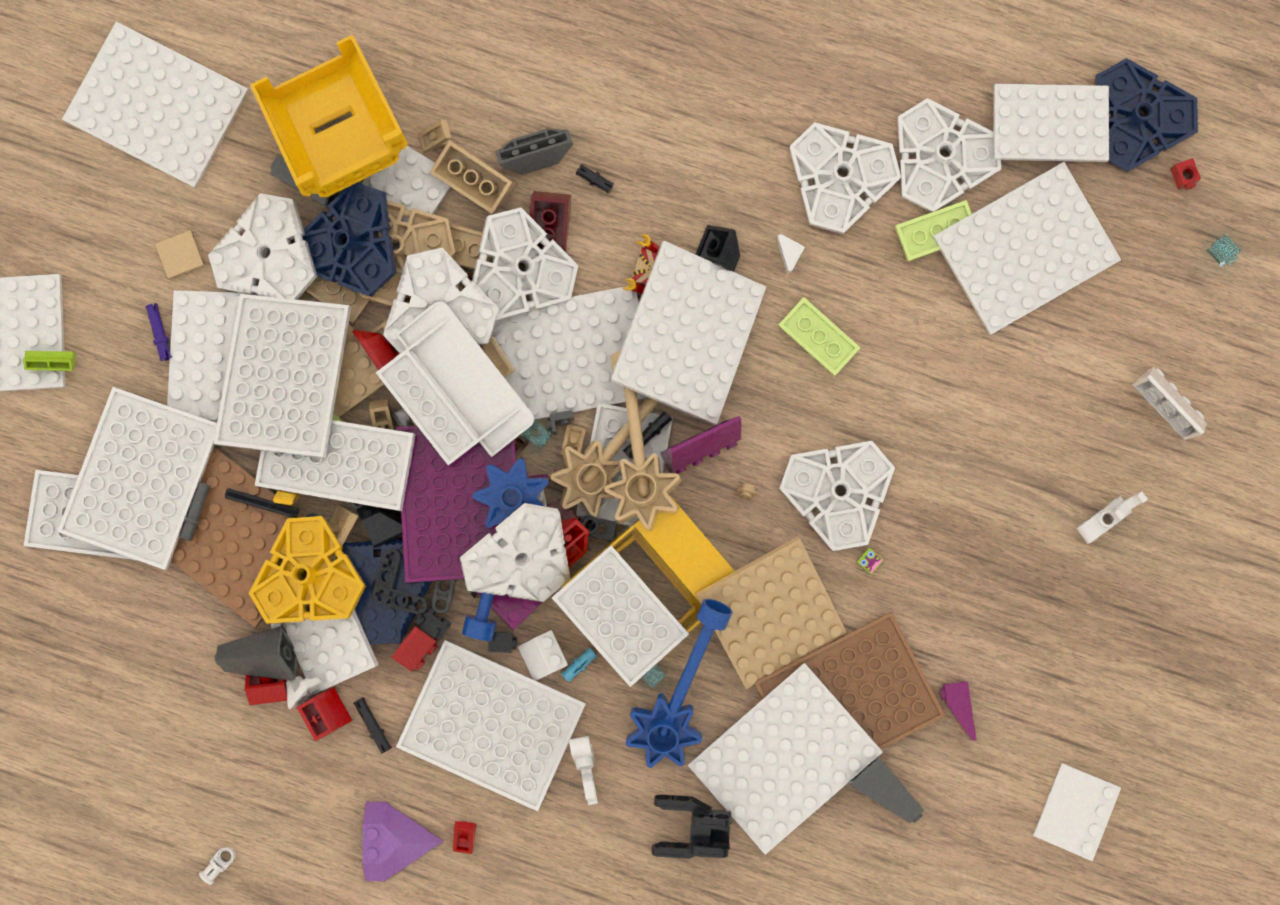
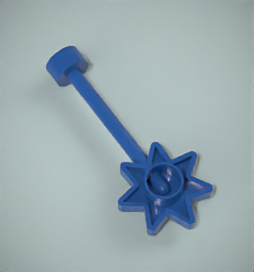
(504, 497)
(666, 727)

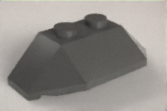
(534, 151)

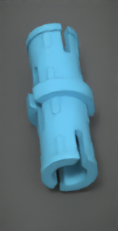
(579, 664)

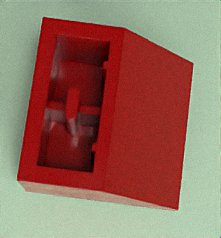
(324, 714)

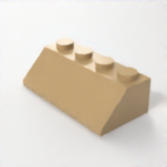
(472, 177)

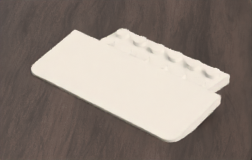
(453, 387)

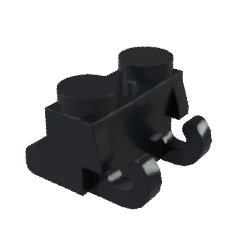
(432, 624)

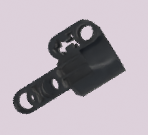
(708, 829)

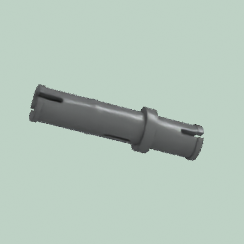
(195, 511)

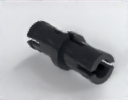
(594, 178)

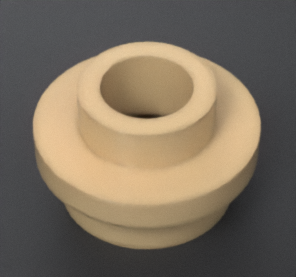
(746, 491)

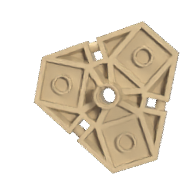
(419, 235)

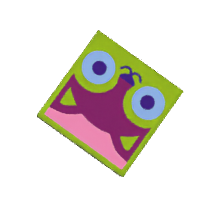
(870, 561)

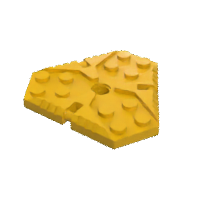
(330, 585)

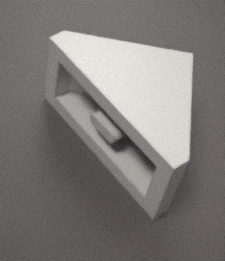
(789, 251)

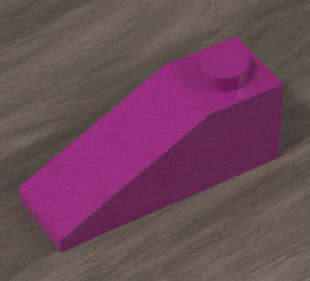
(959, 703)

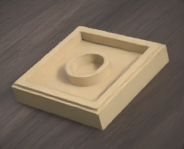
(179, 254)

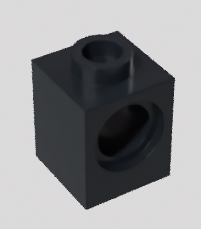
(611, 528)
(502, 642)

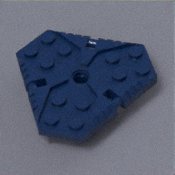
(1169, 114)
(365, 257)
(381, 622)

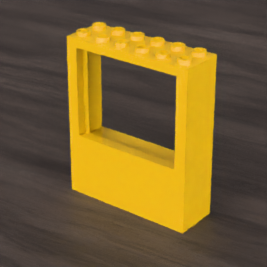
(679, 553)

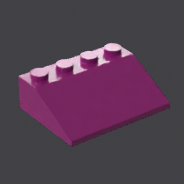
(702, 445)

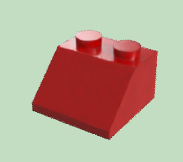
(415, 649)
(264, 690)

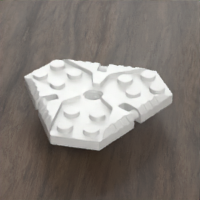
(930, 177)
(836, 200)
(513, 239)
(243, 258)
(434, 278)
(843, 519)
(527, 557)

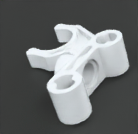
(1116, 510)
(583, 757)

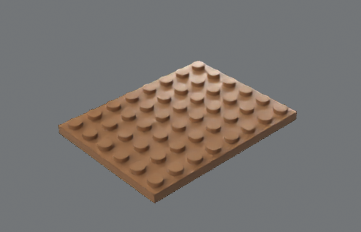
(230, 538)
(873, 680)

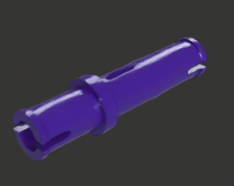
(161, 340)

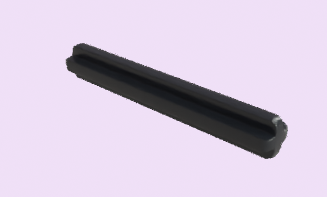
(261, 503)

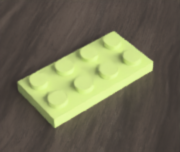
(918, 233)
(819, 336)

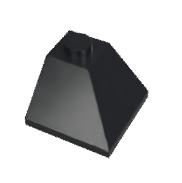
(720, 247)
(381, 523)

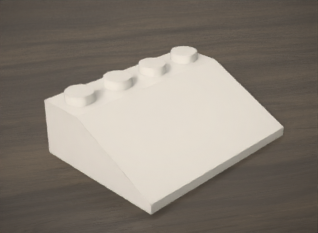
(1170, 404)
(1077, 811)

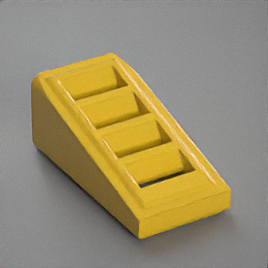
(286, 497)

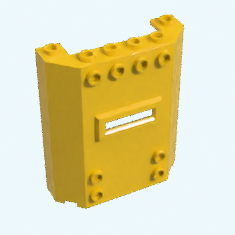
(345, 151)

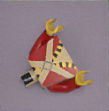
(643, 266)

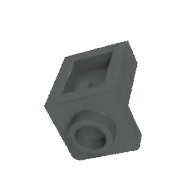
(562, 418)

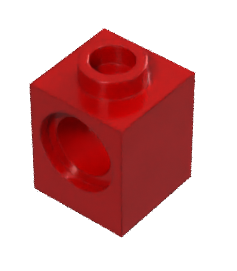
(1186, 166)

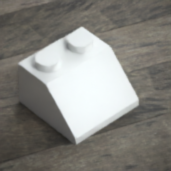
(543, 655)

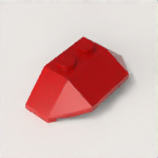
(376, 347)
(575, 539)

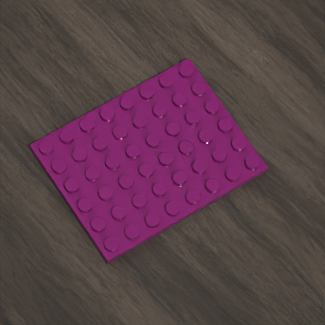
(439, 508)

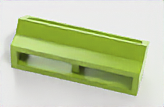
(49, 360)

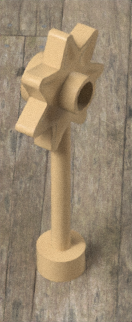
(590, 472)
(643, 485)

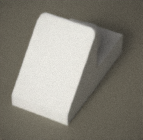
(300, 690)

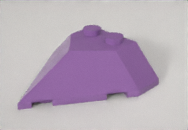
(391, 841)

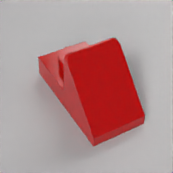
(464, 837)

